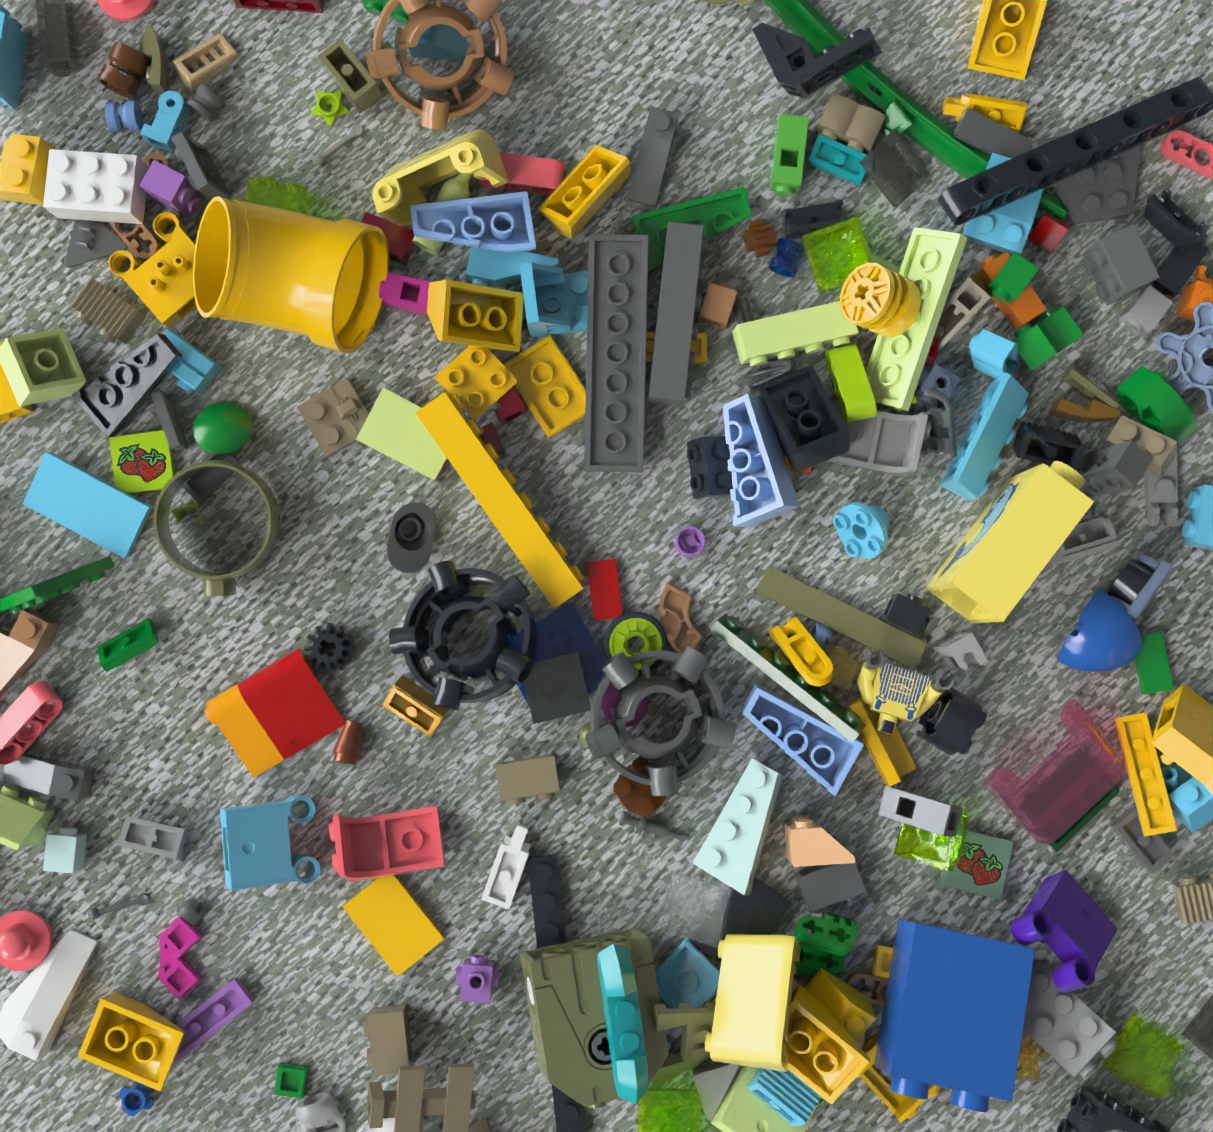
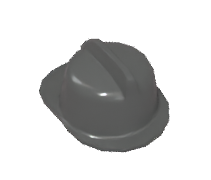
(411, 537)

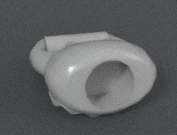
(319, 1111)

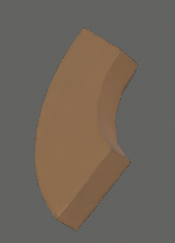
(676, 619)

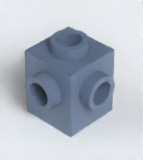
(943, 375)

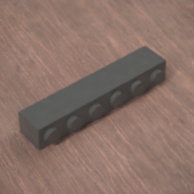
(676, 314)

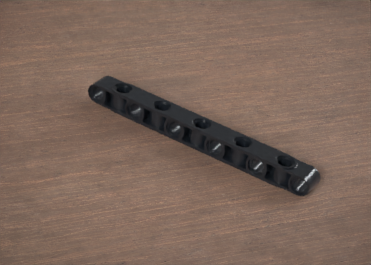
(1076, 151)

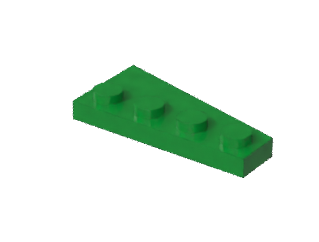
(713, 212)

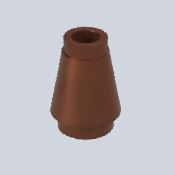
(349, 744)

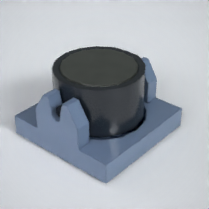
(1139, 583)

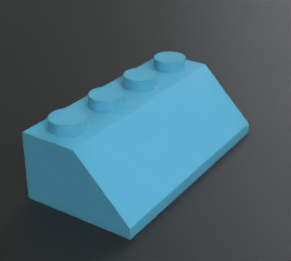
(985, 437)

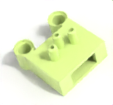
(747, 1113)

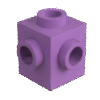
(477, 989)

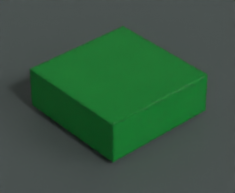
(291, 1080)

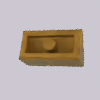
(415, 706)

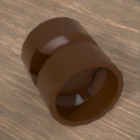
(128, 61)

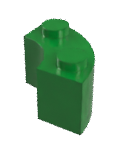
(1048, 337)
(1157, 404)

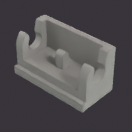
(1087, 539)
(963, 649)
(153, 838)

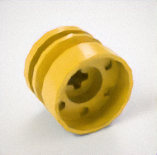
(880, 300)

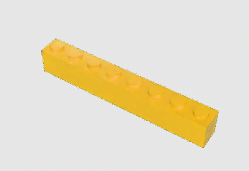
(500, 498)

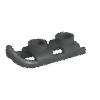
(941, 418)

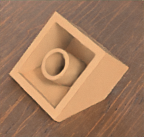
(811, 845)

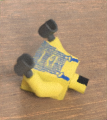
(897, 691)

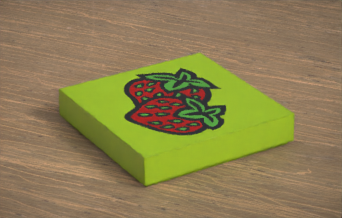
(142, 461)

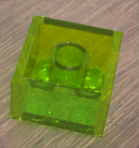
(669, 1110)

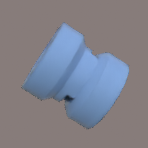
(123, 116)

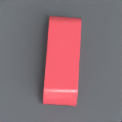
(530, 174)
(27, 720)

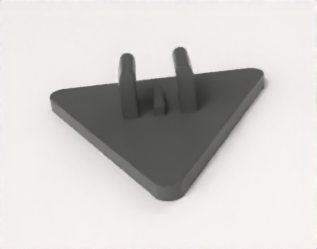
(91, 242)

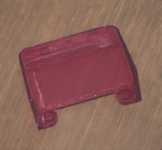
(1063, 783)

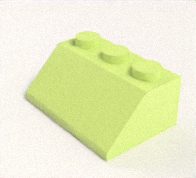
(22, 818)

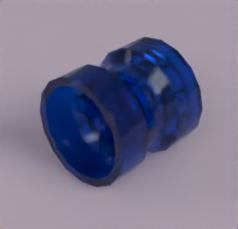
(786, 258)

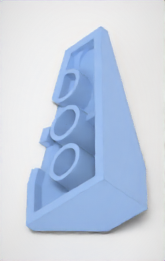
(484, 222)

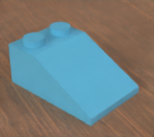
(1005, 227)

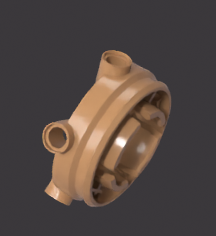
(423, 14)

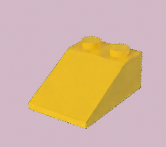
(1006, 36)
(132, 1040)
(821, 1048)

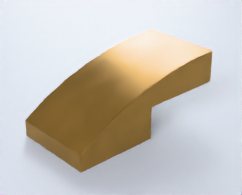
(1091, 411)

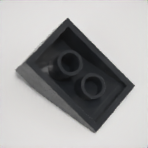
(805, 418)

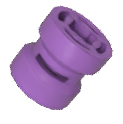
(693, 540)

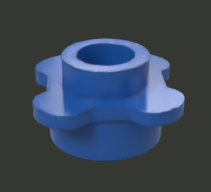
(132, 1106)

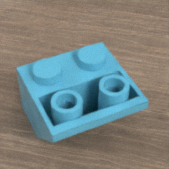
(1187, 797)

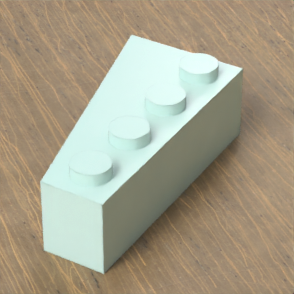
(740, 831)

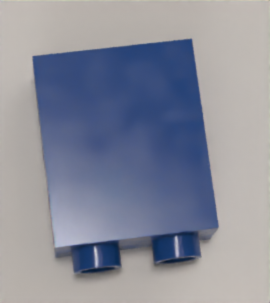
(953, 1014)

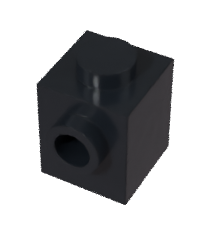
(906, 614)

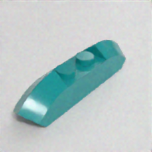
(623, 1022)

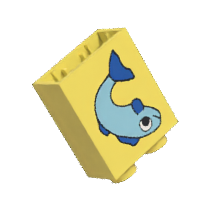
(1011, 542)

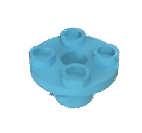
(862, 529)

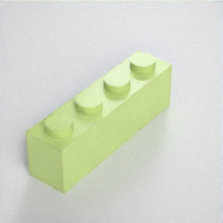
(791, 333)

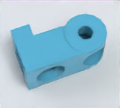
(167, 122)

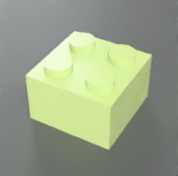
(41, 366)

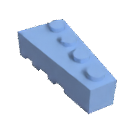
(757, 464)
(803, 736)

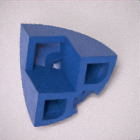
(1102, 638)

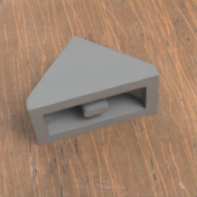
(712, 1084)

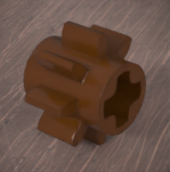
(759, 238)

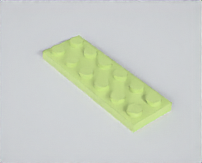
(899, 360)

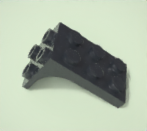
(1102, 1113)

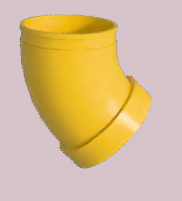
(290, 272)

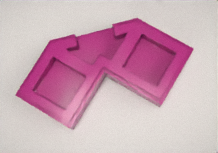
(174, 969)

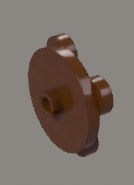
(634, 795)

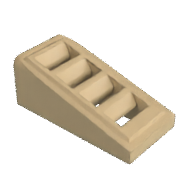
(210, 69)

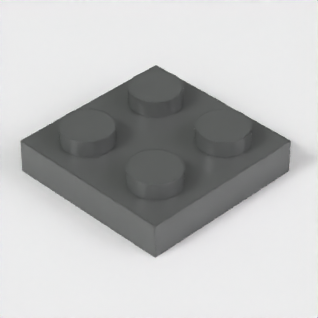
(202, 170)

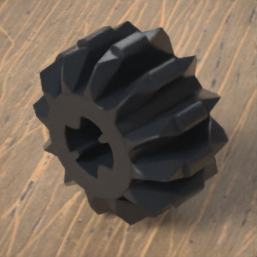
(329, 659)

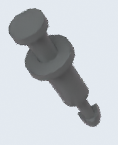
(643, 824)

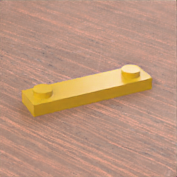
(1145, 774)

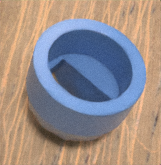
(820, 634)

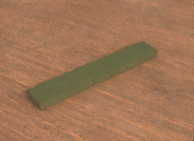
(841, 617)

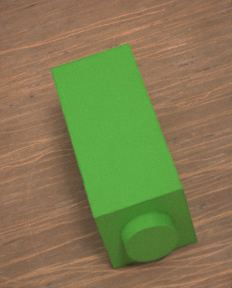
(788, 154)

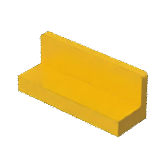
(886, 750)

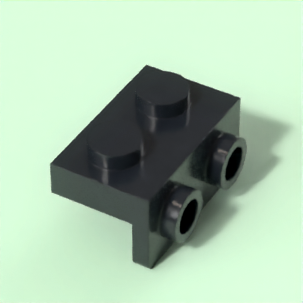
(709, 467)

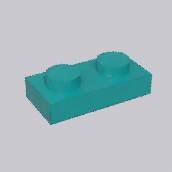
(837, 160)

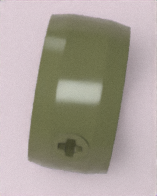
(214, 583)

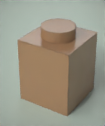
(717, 305)

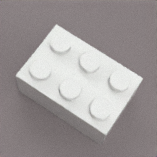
(95, 186)

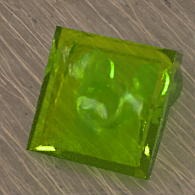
(836, 253)
(930, 847)
(1145, 1057)

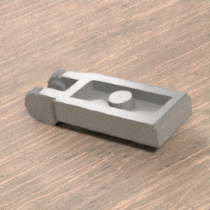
(1162, 491)

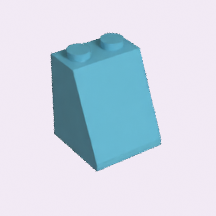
(12, 58)

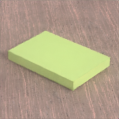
(400, 434)

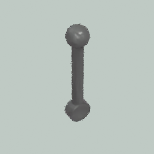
(142, 900)

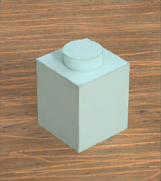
(65, 850)

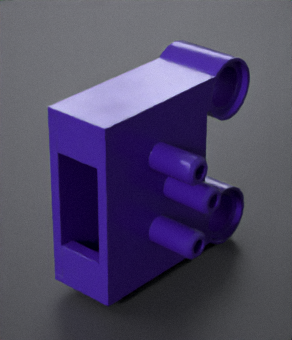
(1070, 926)

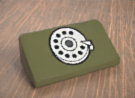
(1090, 386)

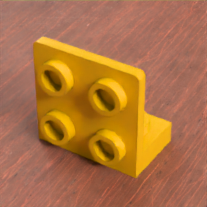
(476, 379)

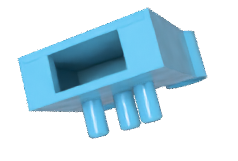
(259, 844)

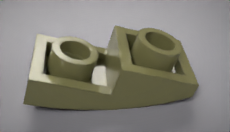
(158, 72)

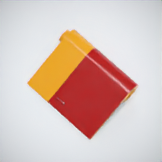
(275, 712)

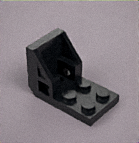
(798, 66)

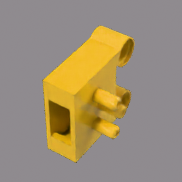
(166, 277)
(1186, 734)

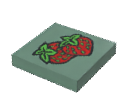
(981, 866)

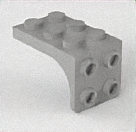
(886, 443)
(1066, 1026)

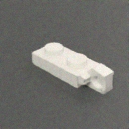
(507, 868)

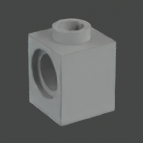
(1145, 311)

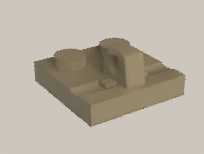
(335, 417)

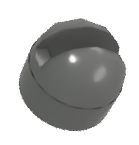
(191, 911)

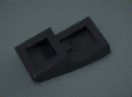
(1178, 268)

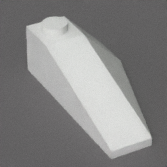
(42, 1000)

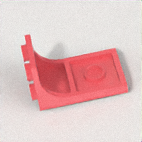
(387, 844)

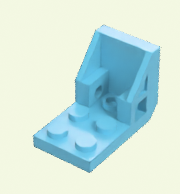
(554, 300)

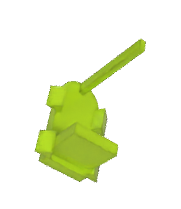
(176, 511)

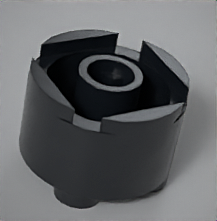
(952, 722)

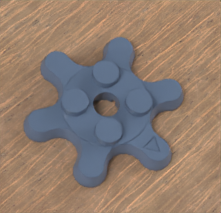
(1189, 353)

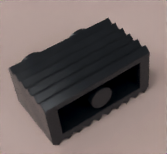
(1047, 445)

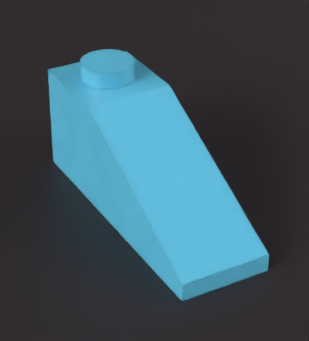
(500, 268)

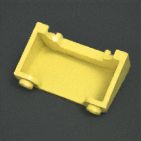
(405, 182)
(754, 1000)

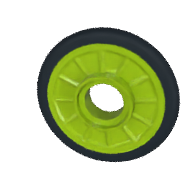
(631, 625)

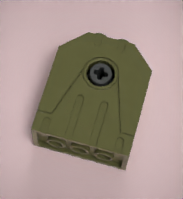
(570, 1015)

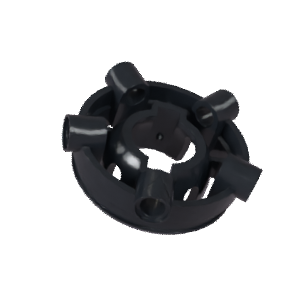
(496, 656)

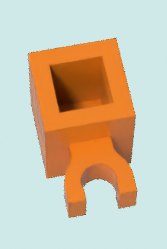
(1195, 293)

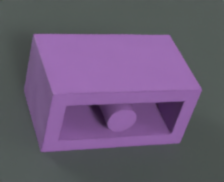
(171, 189)

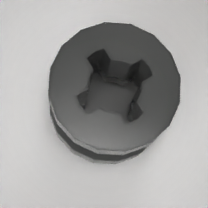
(205, 103)

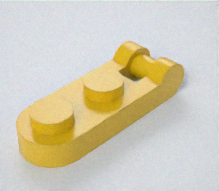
(803, 652)

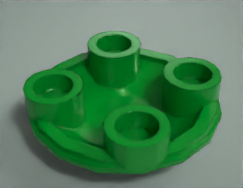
(222, 428)

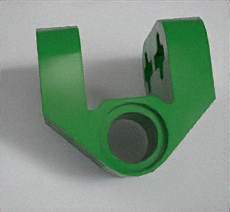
(830, 942)

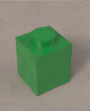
(1012, 278)

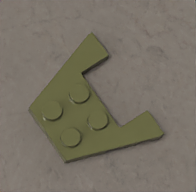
(695, 1024)

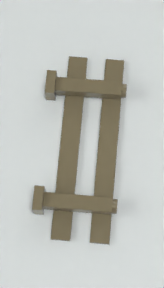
(412, 1101)

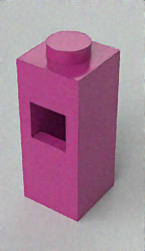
(404, 293)

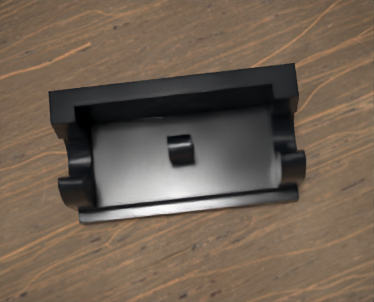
(811, 218)
(1173, 222)

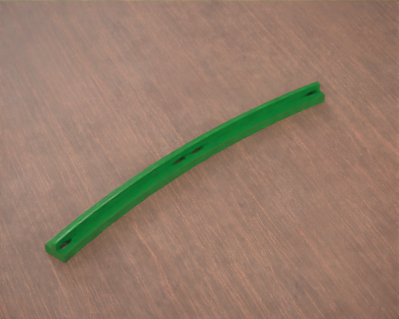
(926, 129)

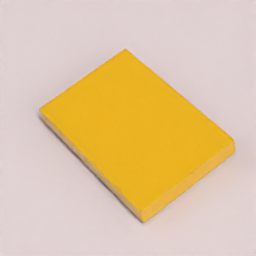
(549, 386)
(394, 922)

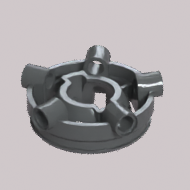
(712, 729)

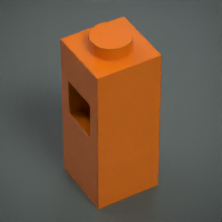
(1023, 308)

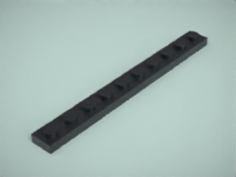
(549, 931)

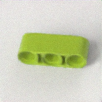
(850, 383)

